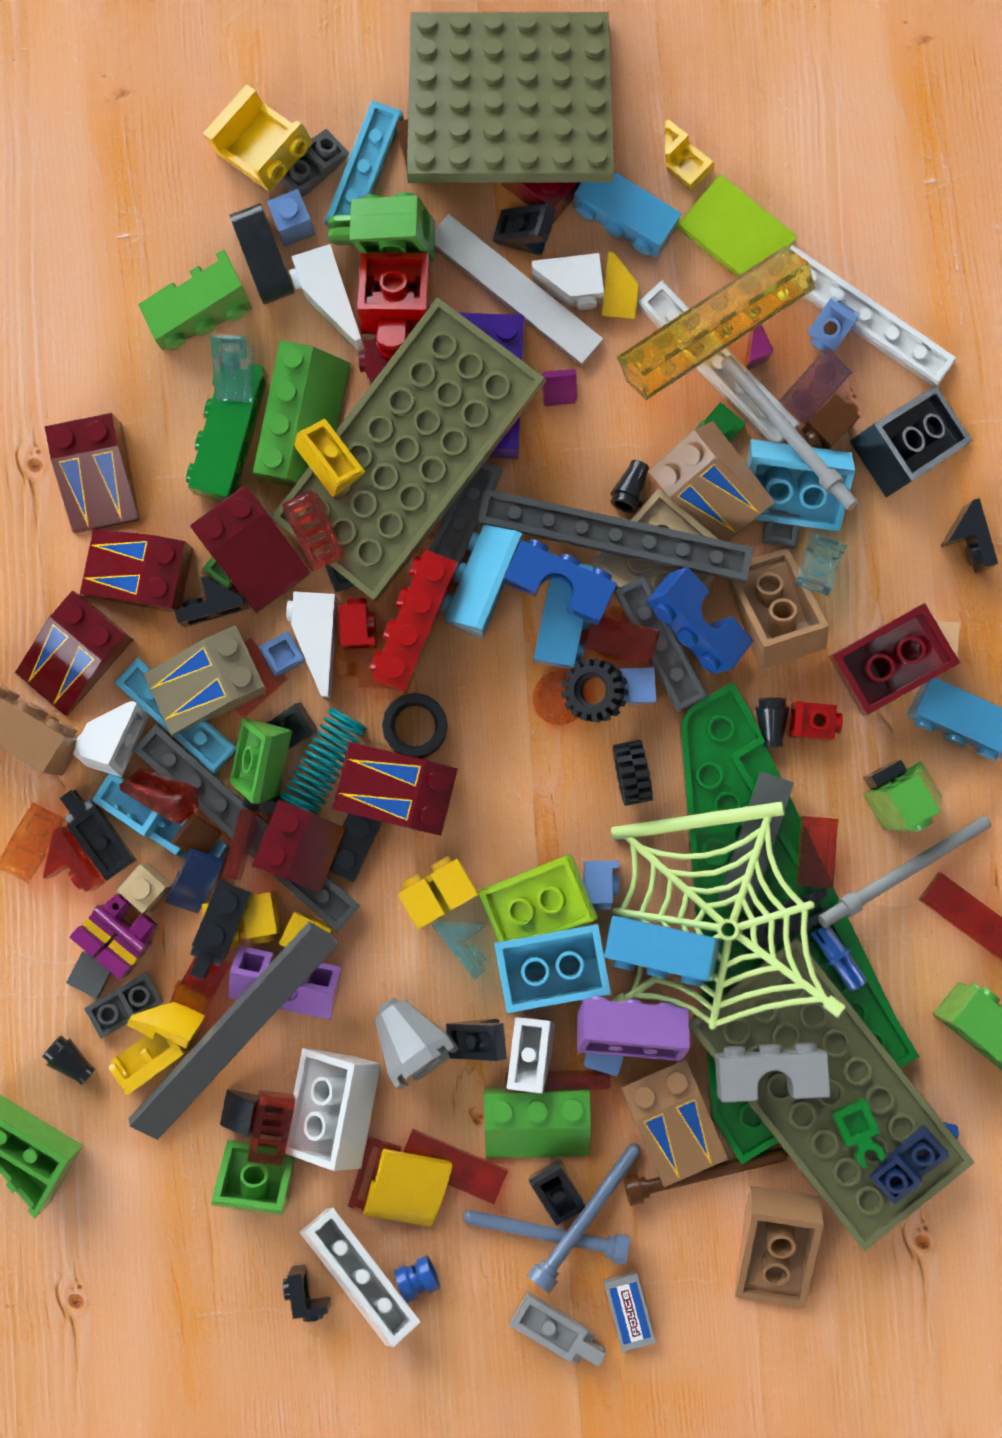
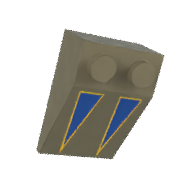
(205, 681)

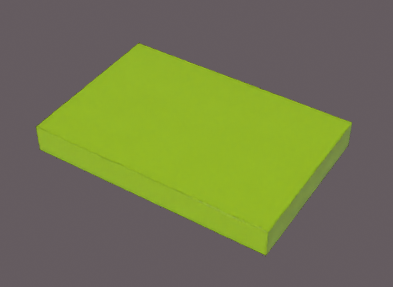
(734, 227)
(539, 901)

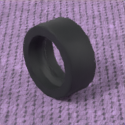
(402, 703)

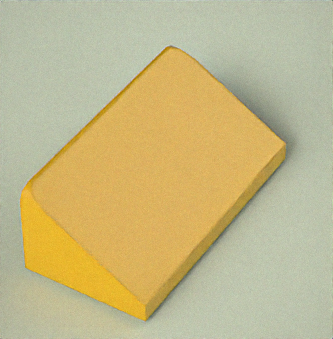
(328, 457)

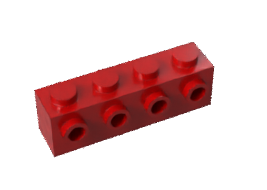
(415, 621)

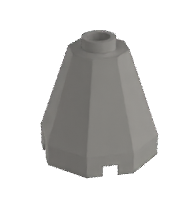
(410, 1042)

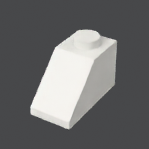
(571, 279)
(110, 739)
(530, 1054)

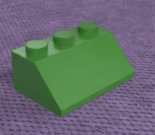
(536, 1123)

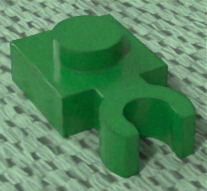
(857, 1127)

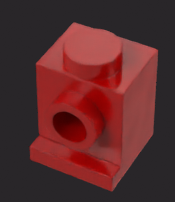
(356, 625)
(802, 723)

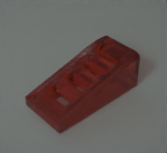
(291, 510)
(162, 794)
(274, 1099)

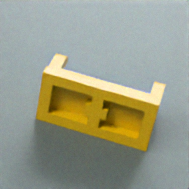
(144, 1061)

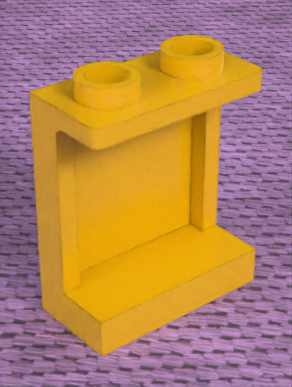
(257, 139)

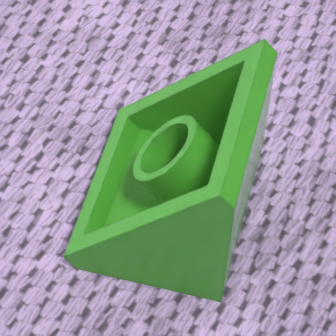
(260, 760)
(252, 1184)

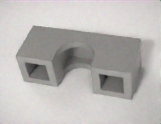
(740, 1071)

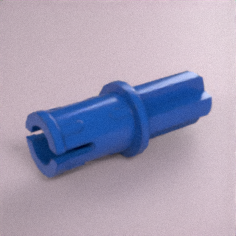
(839, 957)

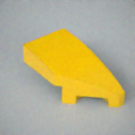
(683, 159)
(619, 290)
(169, 1020)

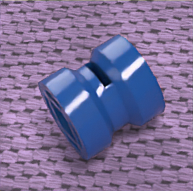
(417, 1279)

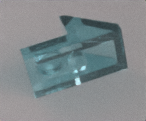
(820, 562)
(455, 935)

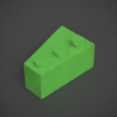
(196, 304)
(906, 801)
(33, 1156)

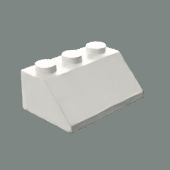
(332, 1109)

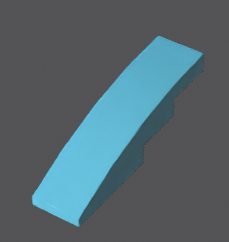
(144, 819)

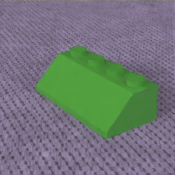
(303, 391)

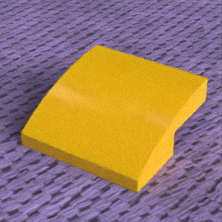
(407, 1188)

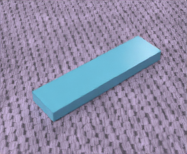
(366, 157)
(201, 740)

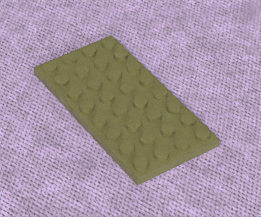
(420, 441)
(856, 1070)

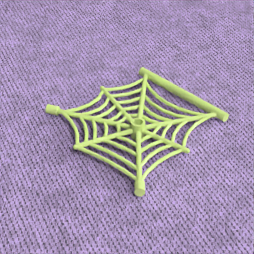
(763, 833)

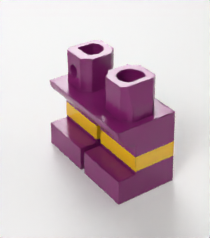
(113, 938)

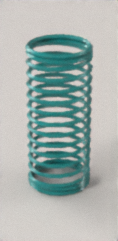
(350, 725)

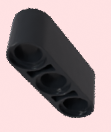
(261, 254)

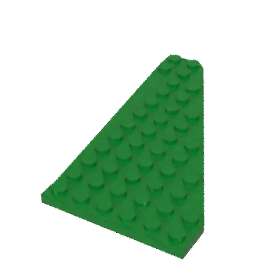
(720, 769)

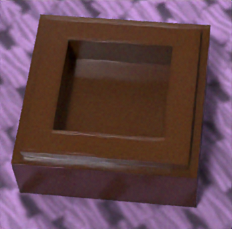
(196, 835)

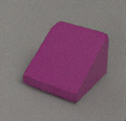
(758, 348)
(560, 387)

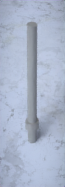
(828, 478)
(853, 903)

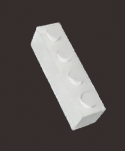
(360, 1277)

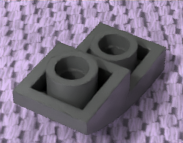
(316, 164)
(117, 1007)

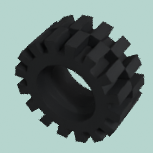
(574, 690)
(632, 772)

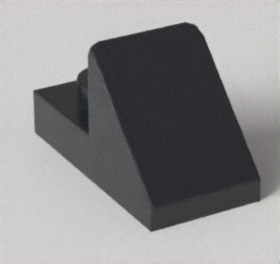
(525, 227)
(973, 529)
(218, 604)
(478, 1040)
(240, 1110)
(557, 1192)

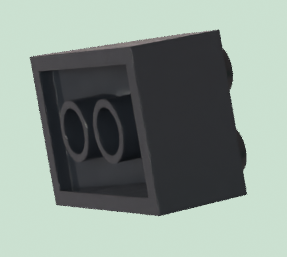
(910, 441)

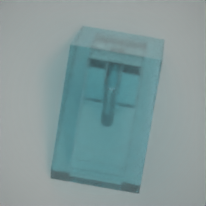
(232, 367)

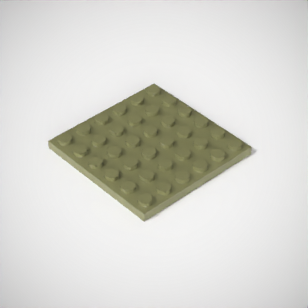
(509, 97)

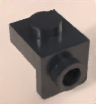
(297, 1291)

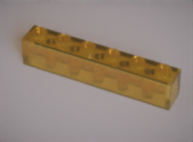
(716, 322)

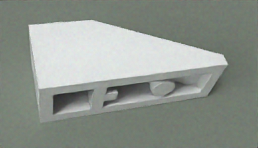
(323, 288)
(315, 629)

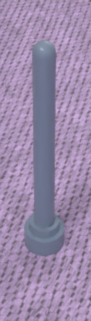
(614, 1247)
(546, 1272)

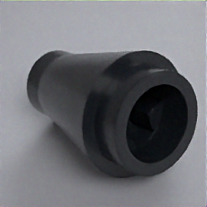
(630, 488)
(772, 720)
(68, 1060)

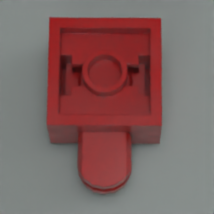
(392, 296)

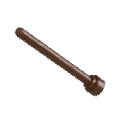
(640, 1188)

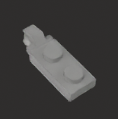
(556, 1331)

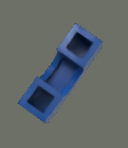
(535, 565)
(679, 605)

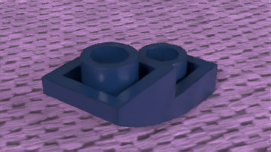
(194, 880)
(908, 1163)

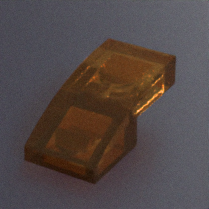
(29, 842)

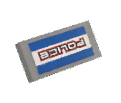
(629, 1311)

